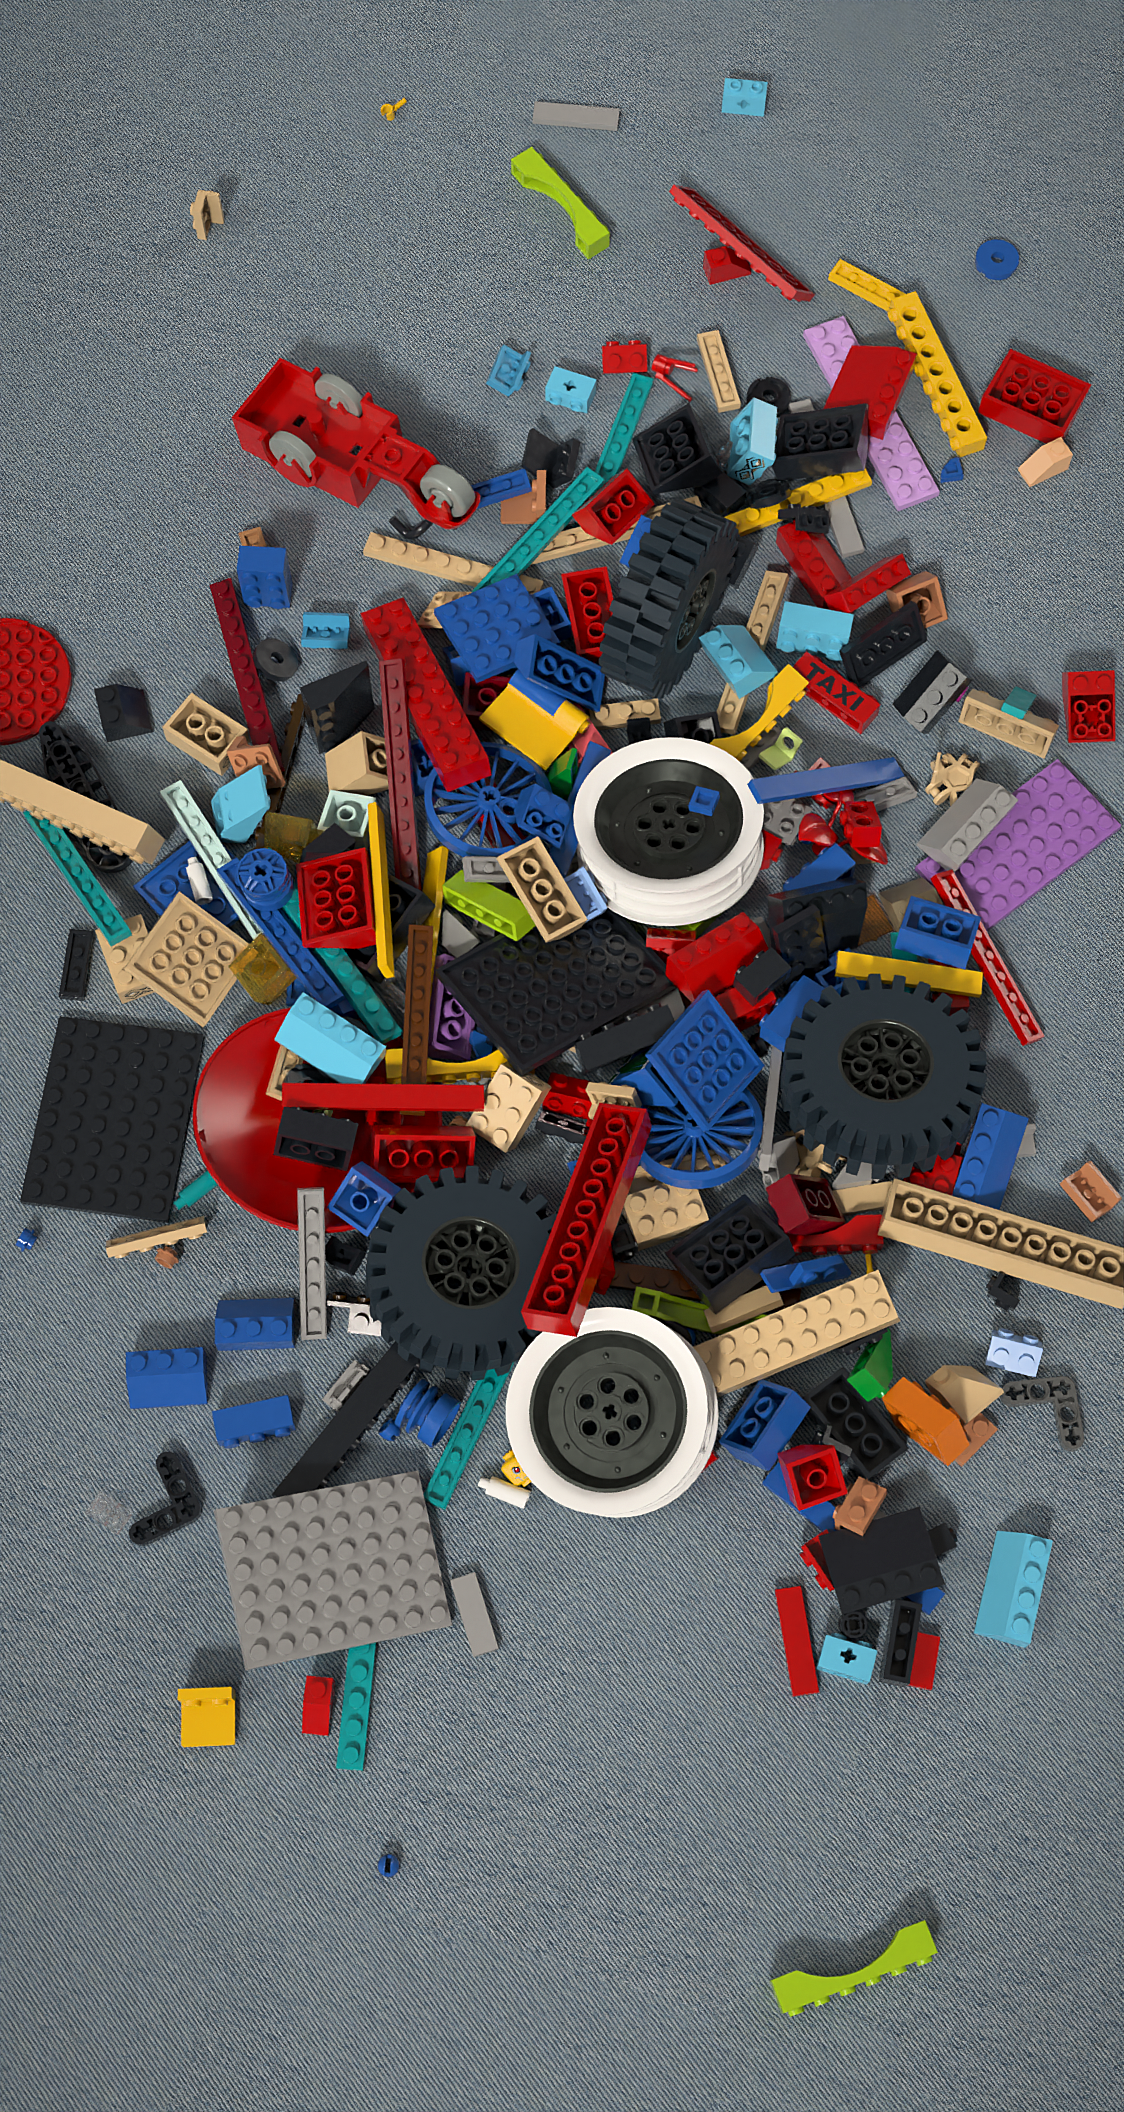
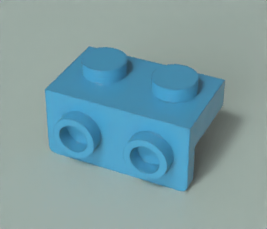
(508, 370)
(325, 630)

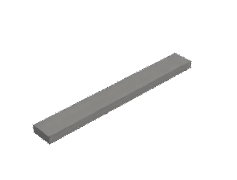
(840, 516)

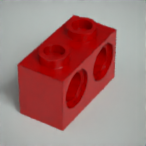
(861, 824)

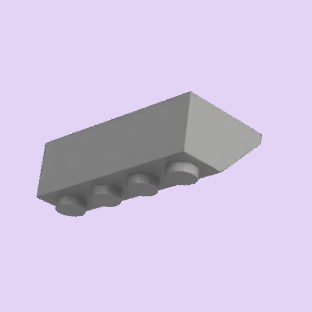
(967, 824)

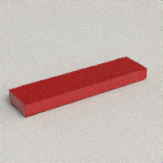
(796, 1641)

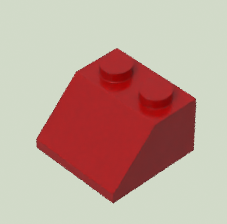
(812, 1474)

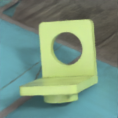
(779, 754)

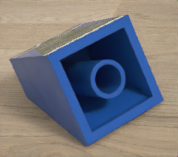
(642, 1076)

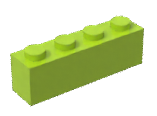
(488, 906)

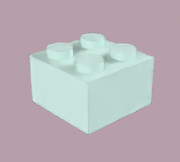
(349, 813)

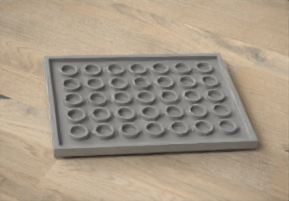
(331, 1569)

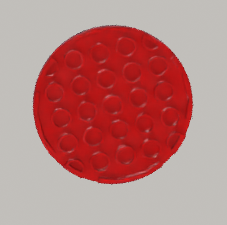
(32, 679)

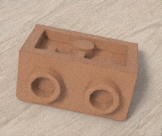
(978, 1433)

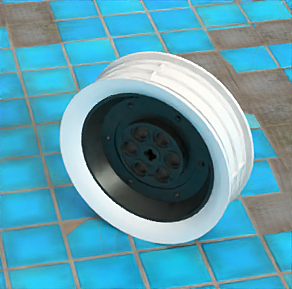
(654, 853)
(649, 1464)

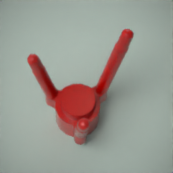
(663, 365)

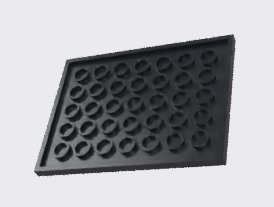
(544, 995)
(113, 1119)

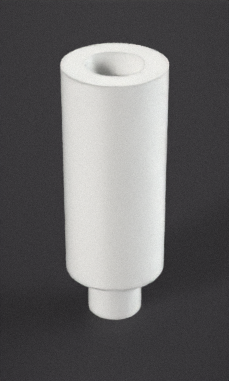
(198, 882)
(505, 1491)

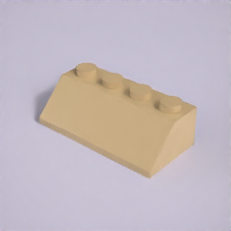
(985, 715)
(542, 890)

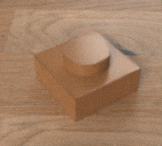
(252, 538)

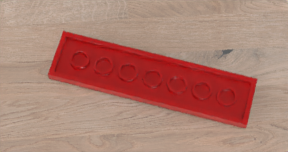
(745, 247)

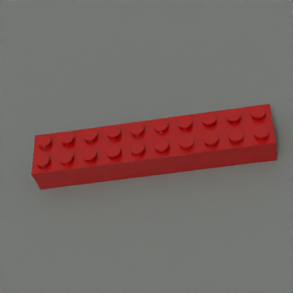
(430, 699)
(586, 1220)

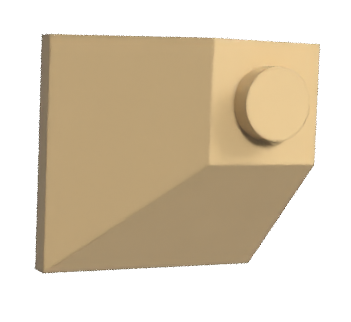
(963, 1390)

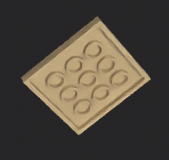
(188, 959)

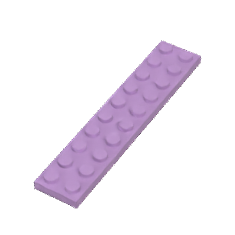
(894, 456)

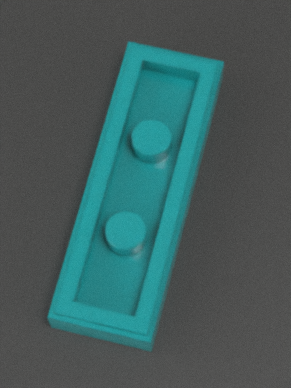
(1018, 702)

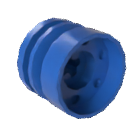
(266, 891)
(431, 1415)

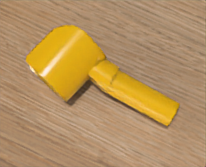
(391, 109)
(869, 1263)

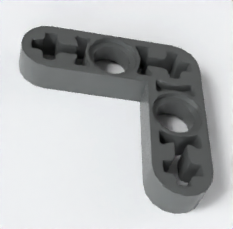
(1058, 1401)

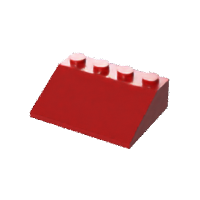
(873, 377)
(1033, 398)
(337, 901)

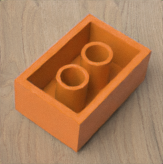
(926, 1420)

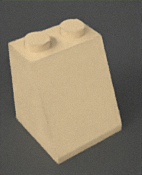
(358, 765)

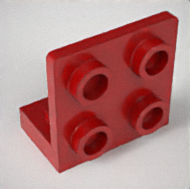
(668, 941)

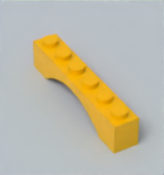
(781, 692)
(446, 1072)

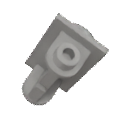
(346, 1385)

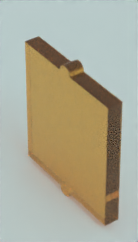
(874, 923)

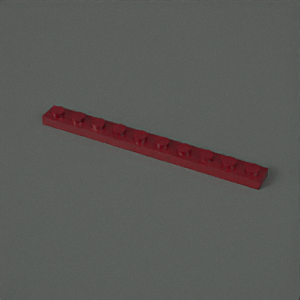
(243, 666)
(400, 772)

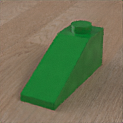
(563, 773)
(873, 1369)

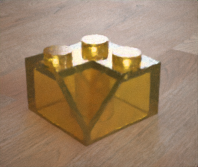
(288, 834)
(262, 971)

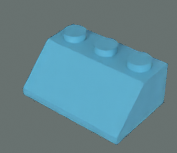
(737, 658)

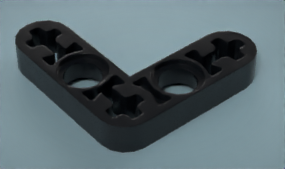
(175, 1510)

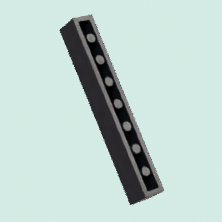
(349, 1422)

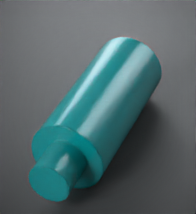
(195, 1190)

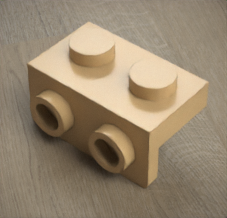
(206, 210)
(611, 1094)

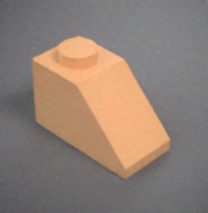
(1046, 462)

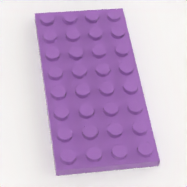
(1032, 846)

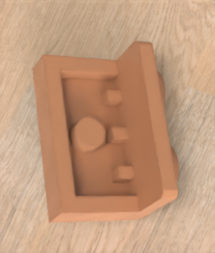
(1091, 1191)
(859, 1506)

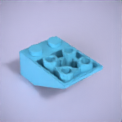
(240, 806)

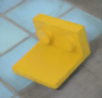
(207, 1716)

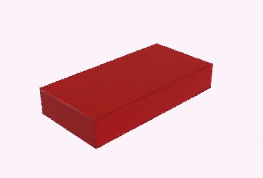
(924, 1661)

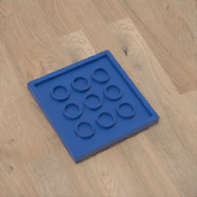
(490, 623)
(171, 876)
(705, 1060)

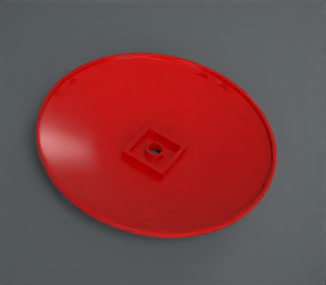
(240, 1125)

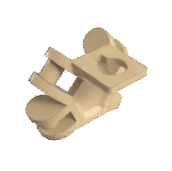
(955, 777)
(809, 1159)

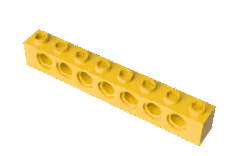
(937, 362)

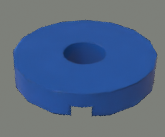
(999, 249)

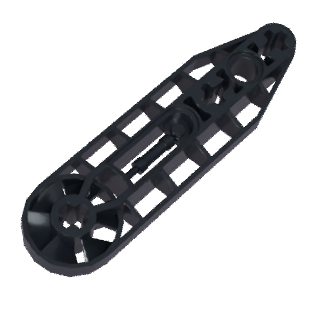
(100, 856)

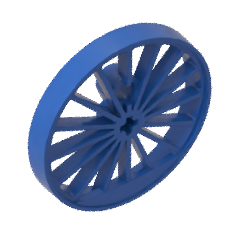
(477, 803)
(686, 1131)

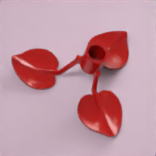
(815, 829)

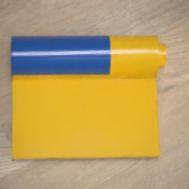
(535, 720)

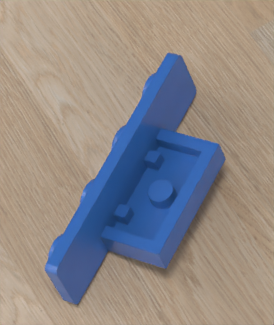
(805, 1273)

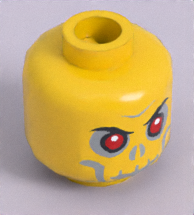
(513, 1470)

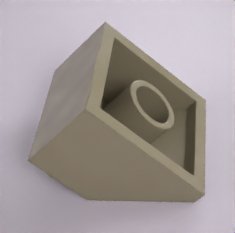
(897, 899)

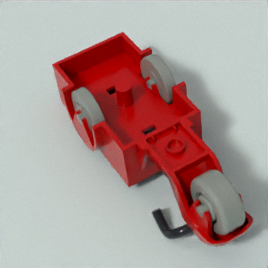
(322, 446)

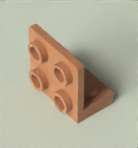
(526, 507)
(245, 757)

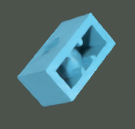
(744, 97)
(570, 390)
(856, 1670)

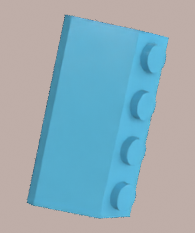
(329, 1042)
(1013, 1587)

